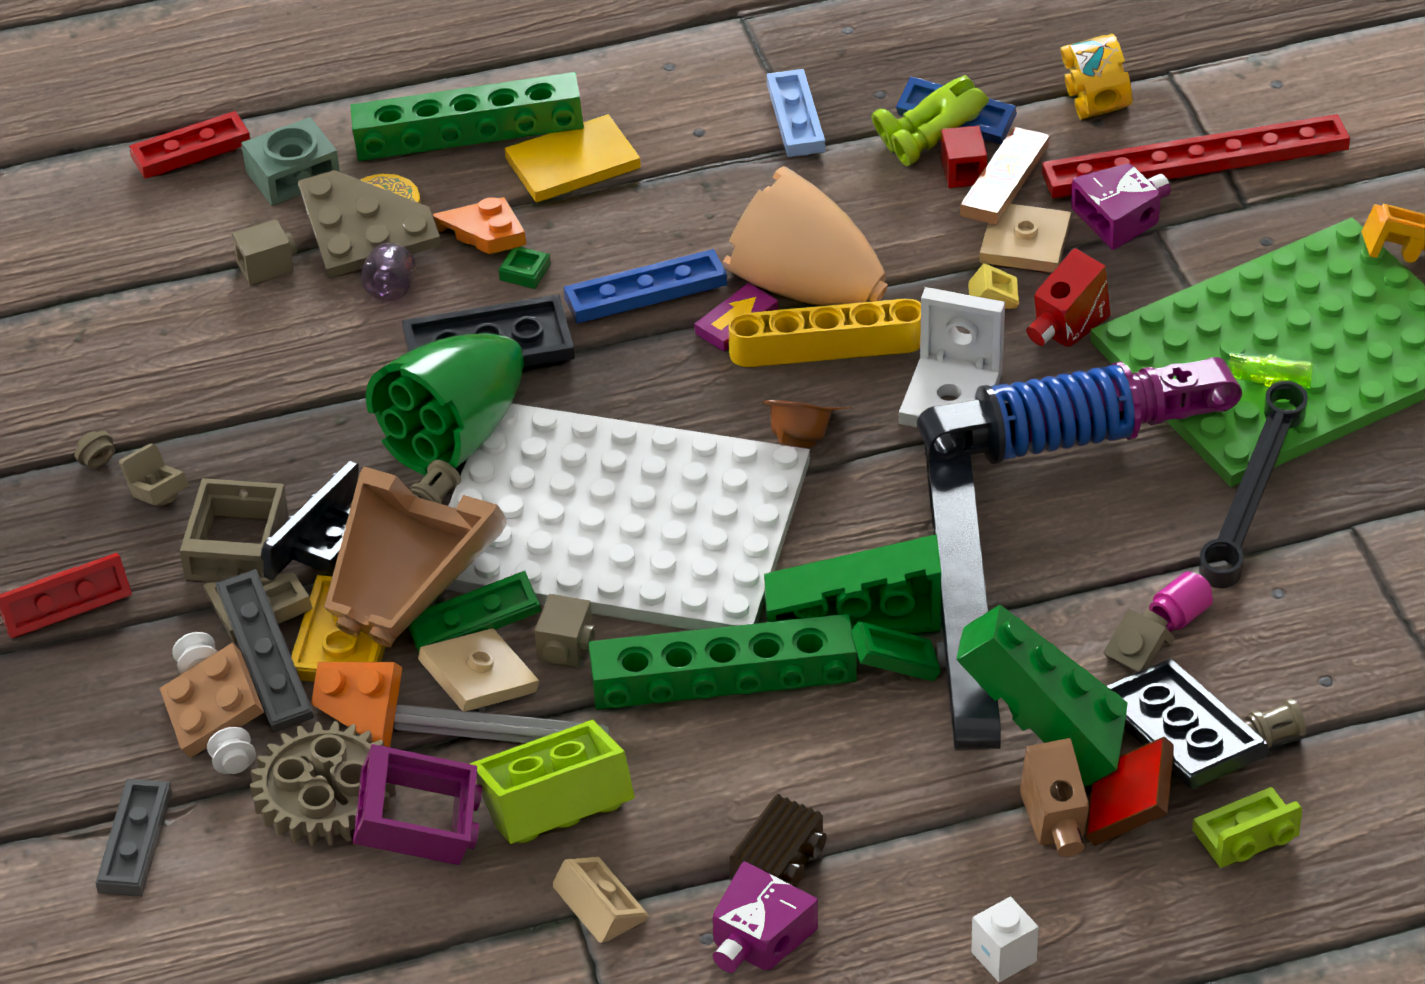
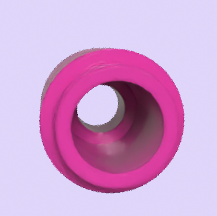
(1182, 600)

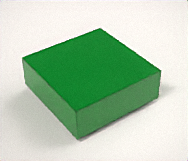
(524, 267)

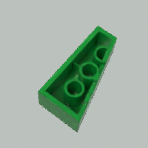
(879, 586)
(1045, 690)

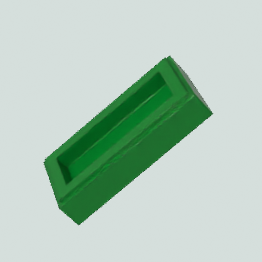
(895, 651)

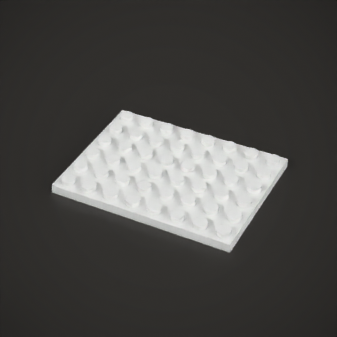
(634, 515)

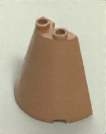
(402, 554)

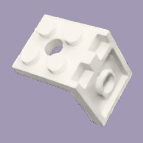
(952, 360)

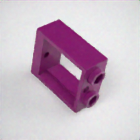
(422, 773)

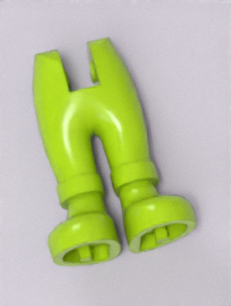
(921, 126)

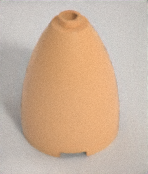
(804, 247)

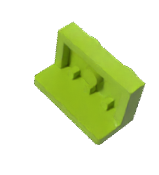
(1248, 826)

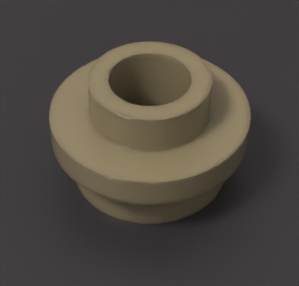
(95, 449)

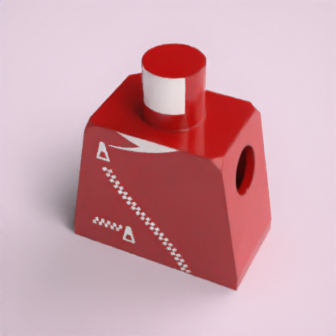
(1071, 301)

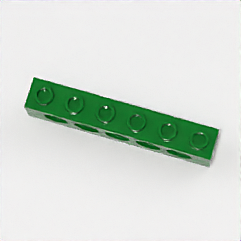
(466, 116)
(722, 661)

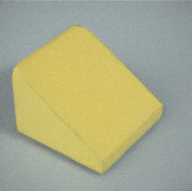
(995, 285)

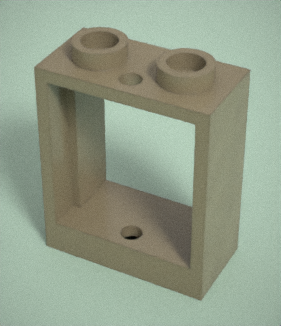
(221, 560)

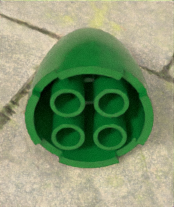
(445, 397)

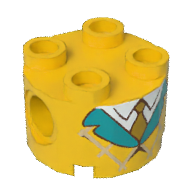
(1096, 76)

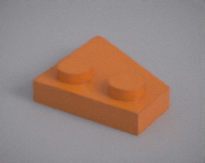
(359, 695)

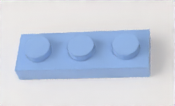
(795, 113)

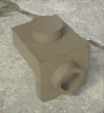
(150, 477)
(1138, 640)

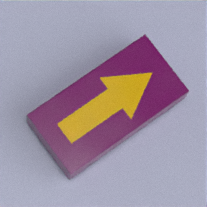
(715, 324)

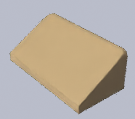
(598, 898)

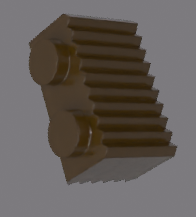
(781, 840)

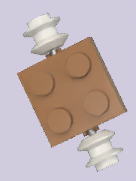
(212, 702)

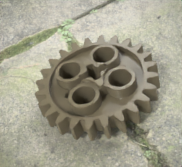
(313, 783)

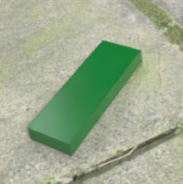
(476, 611)

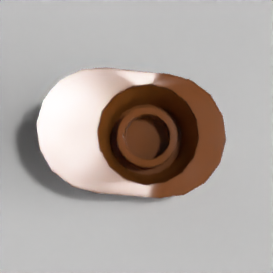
(799, 423)

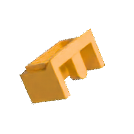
(1395, 226)

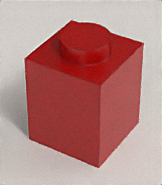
(962, 155)

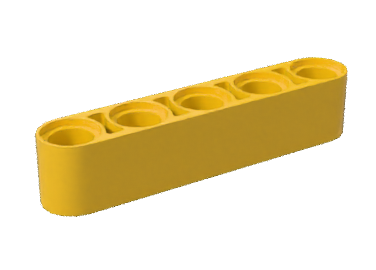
(825, 332)

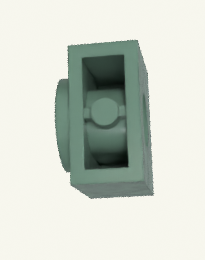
(286, 156)

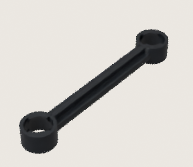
(1253, 484)

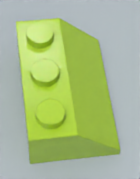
(554, 781)

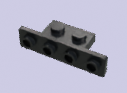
(316, 530)

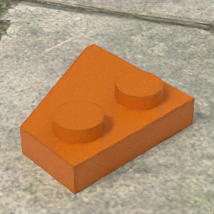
(486, 225)

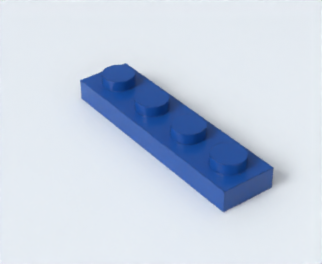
(645, 286)

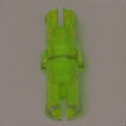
(1270, 369)

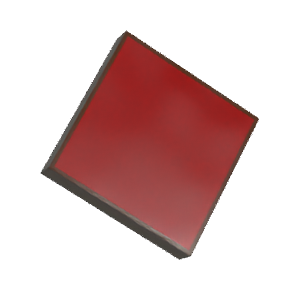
(1132, 793)

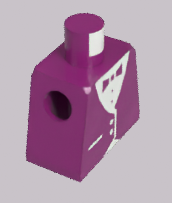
(1118, 202)
(761, 920)

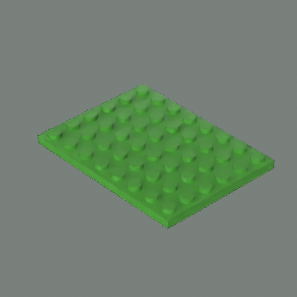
(1304, 303)

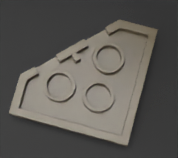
(357, 216)

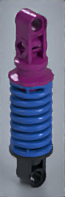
(1075, 409)

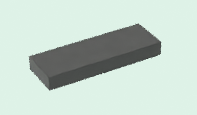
(134, 837)

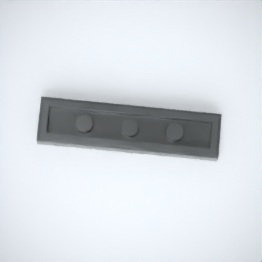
(264, 650)

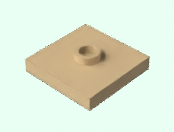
(1026, 238)
(478, 669)

